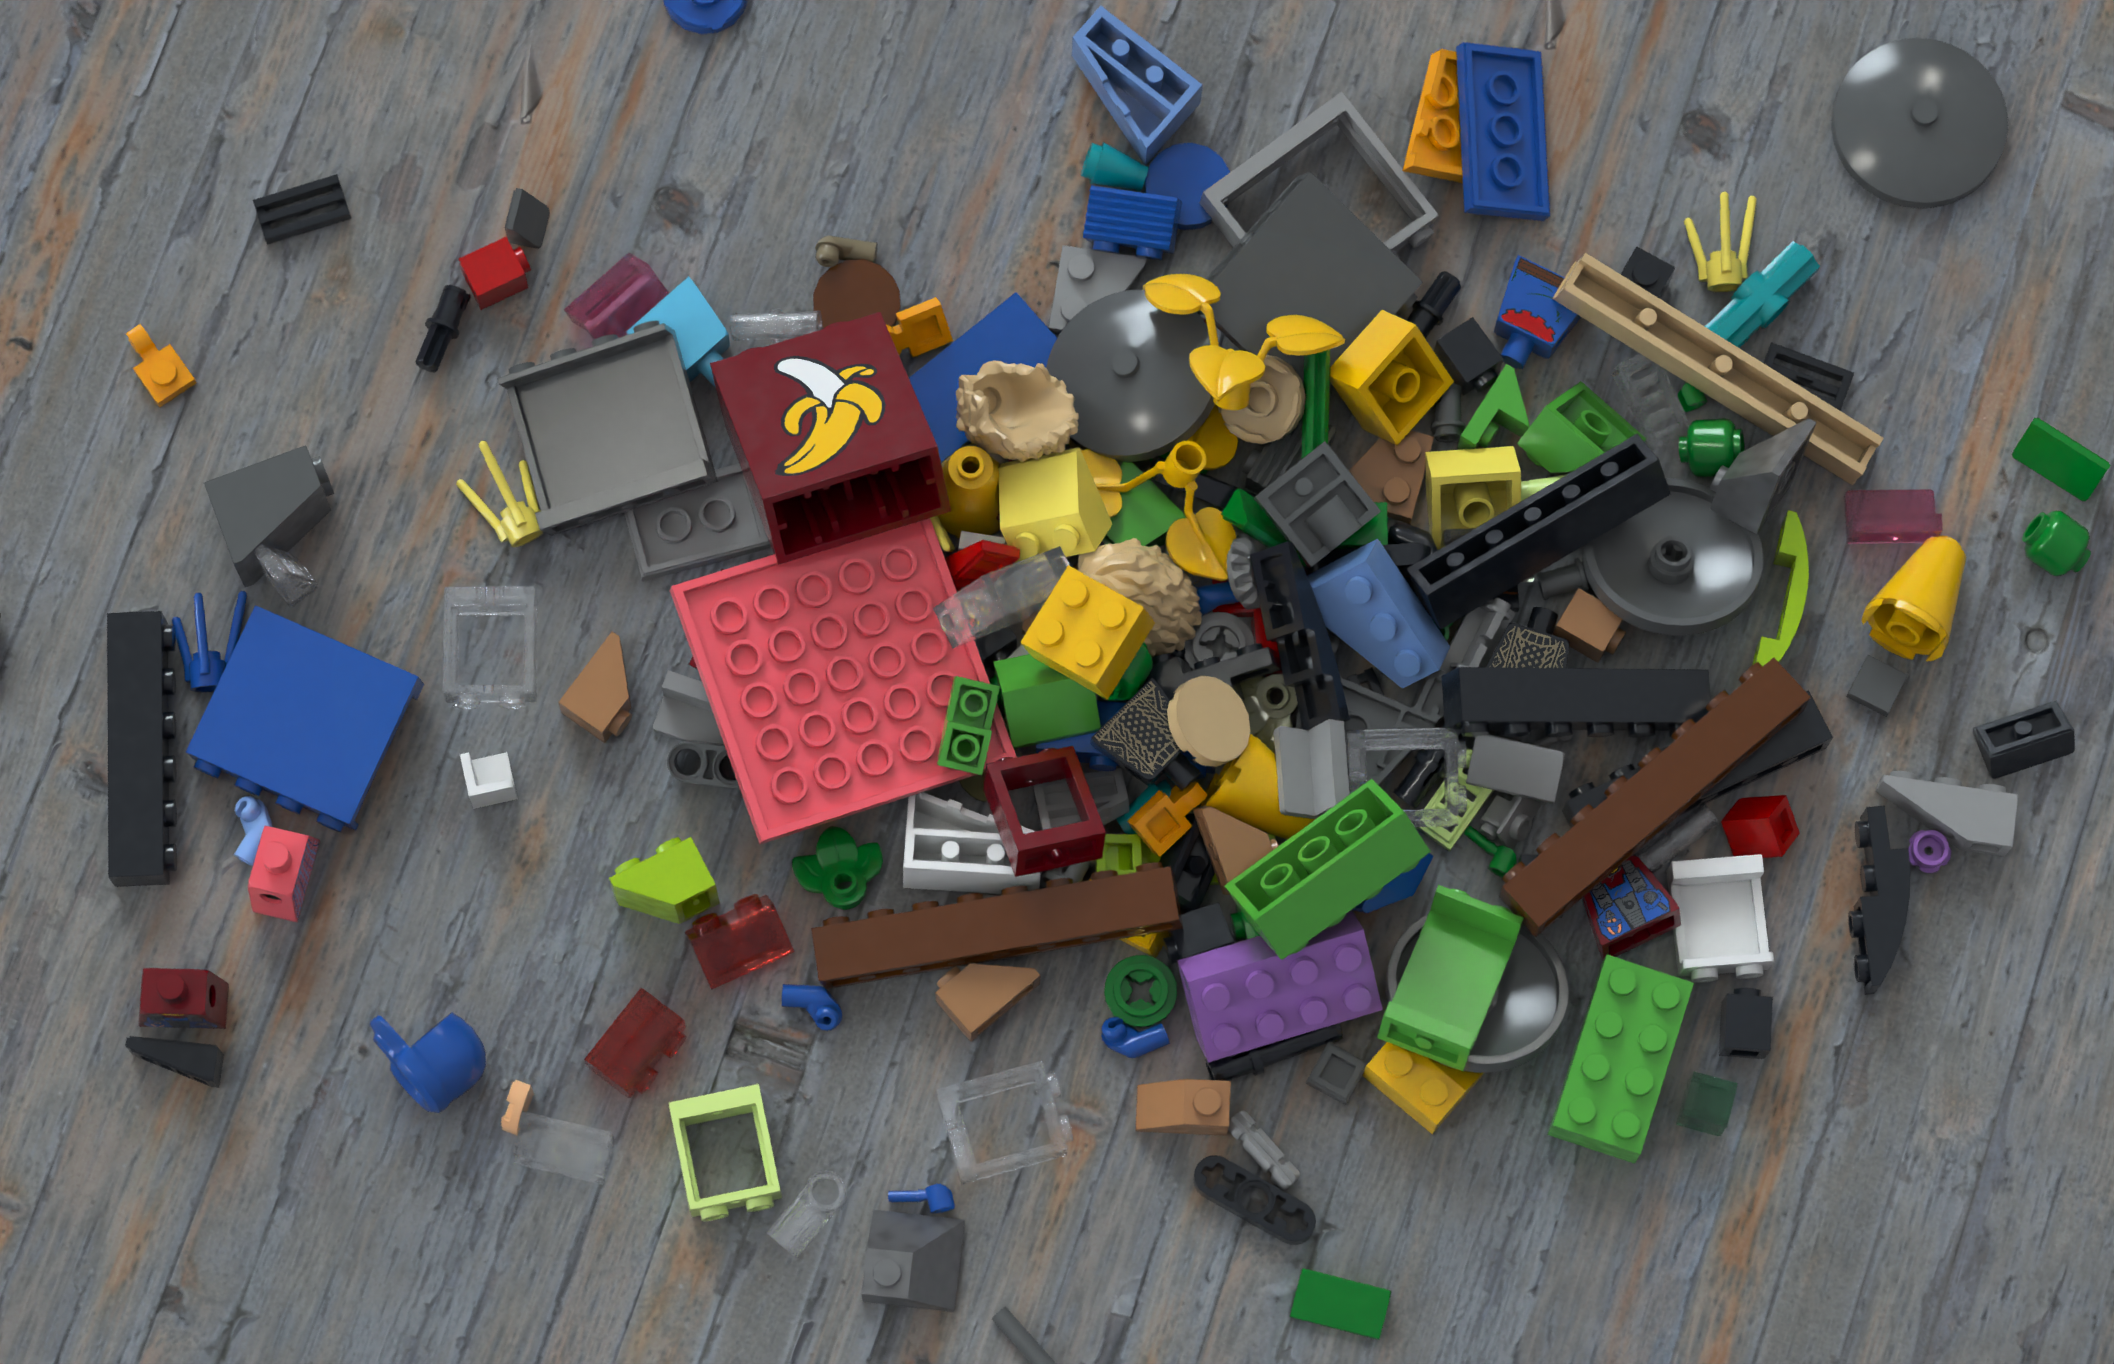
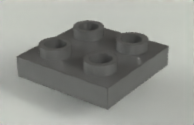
(1317, 504)

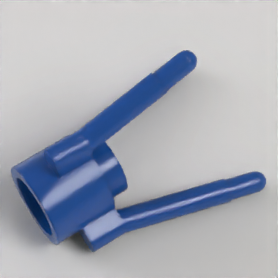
(207, 666)

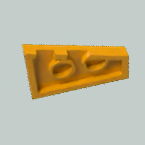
(1435, 135)

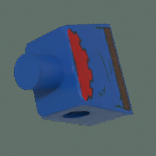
(1530, 315)

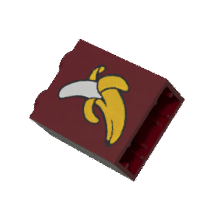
(830, 437)

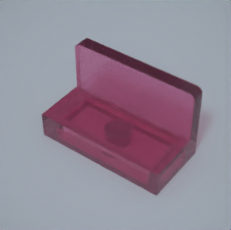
(617, 298)
(1891, 516)

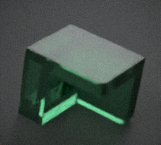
(1706, 1103)

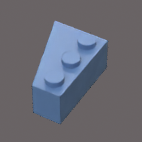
(1135, 82)
(1379, 614)

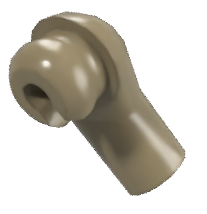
(832, 249)

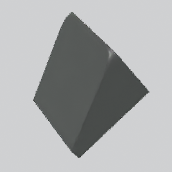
(526, 220)

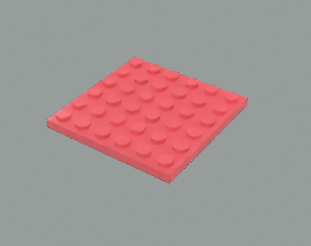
(832, 676)

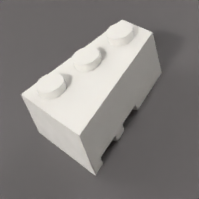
(956, 849)

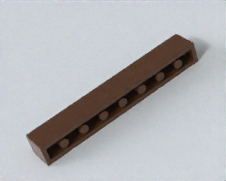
(1654, 796)
(997, 926)

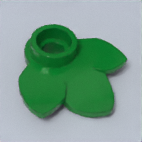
(837, 862)

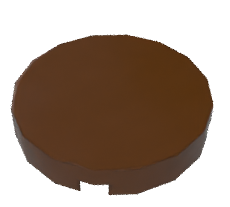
(855, 291)

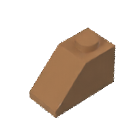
(600, 693)
(1231, 843)
(983, 994)
(1184, 1107)

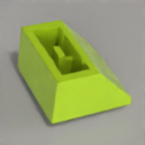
(668, 884)

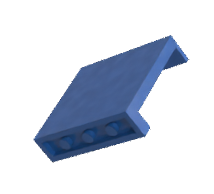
(302, 718)

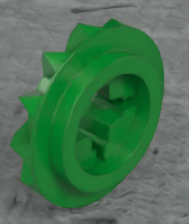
(1140, 970)

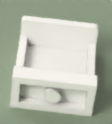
(1720, 917)

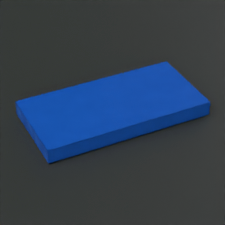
(1502, 131)
(1007, 335)

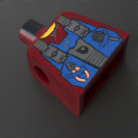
(1629, 909)
(182, 999)

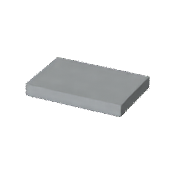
(697, 527)

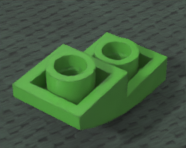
(968, 725)

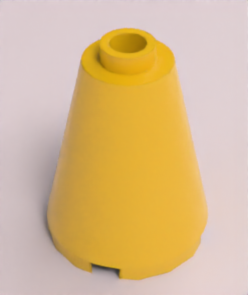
(972, 492)
(1919, 602)
(1250, 792)

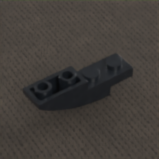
(1250, 663)
(1882, 916)

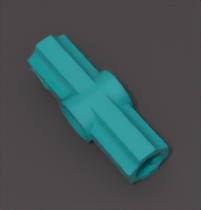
(1764, 295)

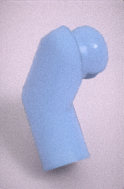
(253, 818)

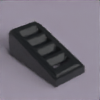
(188, 1059)

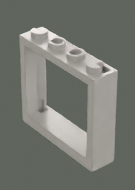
(1334, 112)

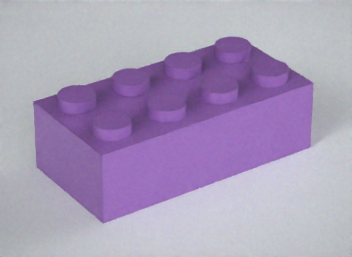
(1252, 998)

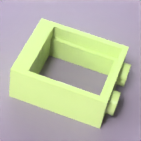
(715, 1107)

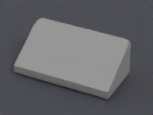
(1516, 768)

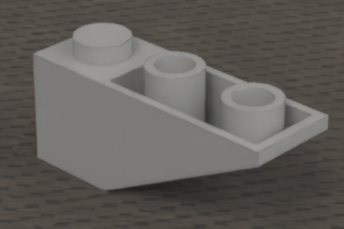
(1967, 816)

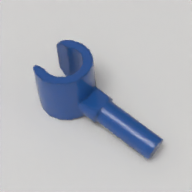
(938, 1196)

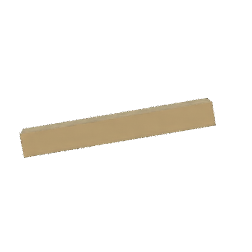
(1714, 365)

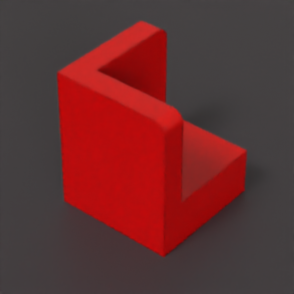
(1760, 826)

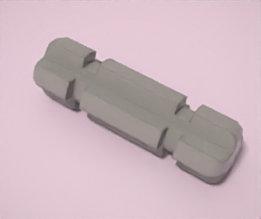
(1263, 1150)

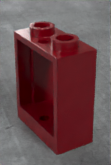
(1052, 846)

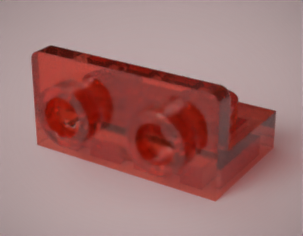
(738, 940)

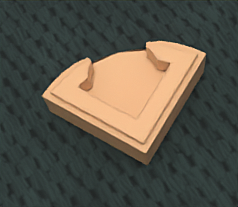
(520, 1099)

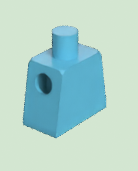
(696, 325)

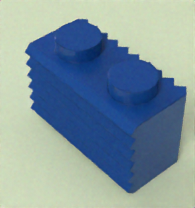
(1132, 221)

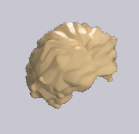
(1015, 410)
(1152, 582)

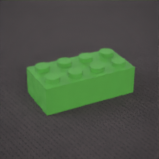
(1327, 869)
(1620, 1059)

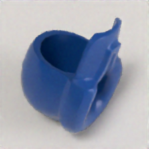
(438, 1065)

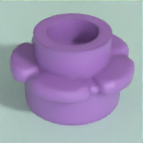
(1933, 840)

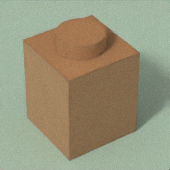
(1590, 626)

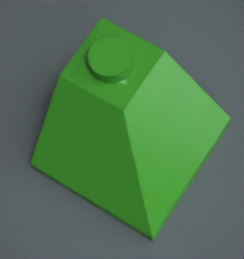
(1574, 431)

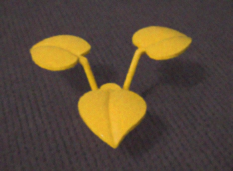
(1230, 372)
(1201, 539)

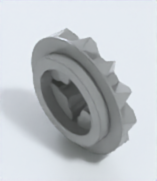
(1241, 572)
(1235, 634)

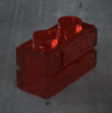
(637, 1044)

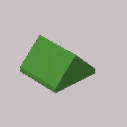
(1043, 703)

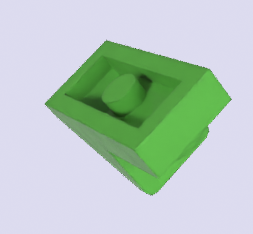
(1501, 405)

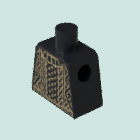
(1532, 645)
(1142, 741)

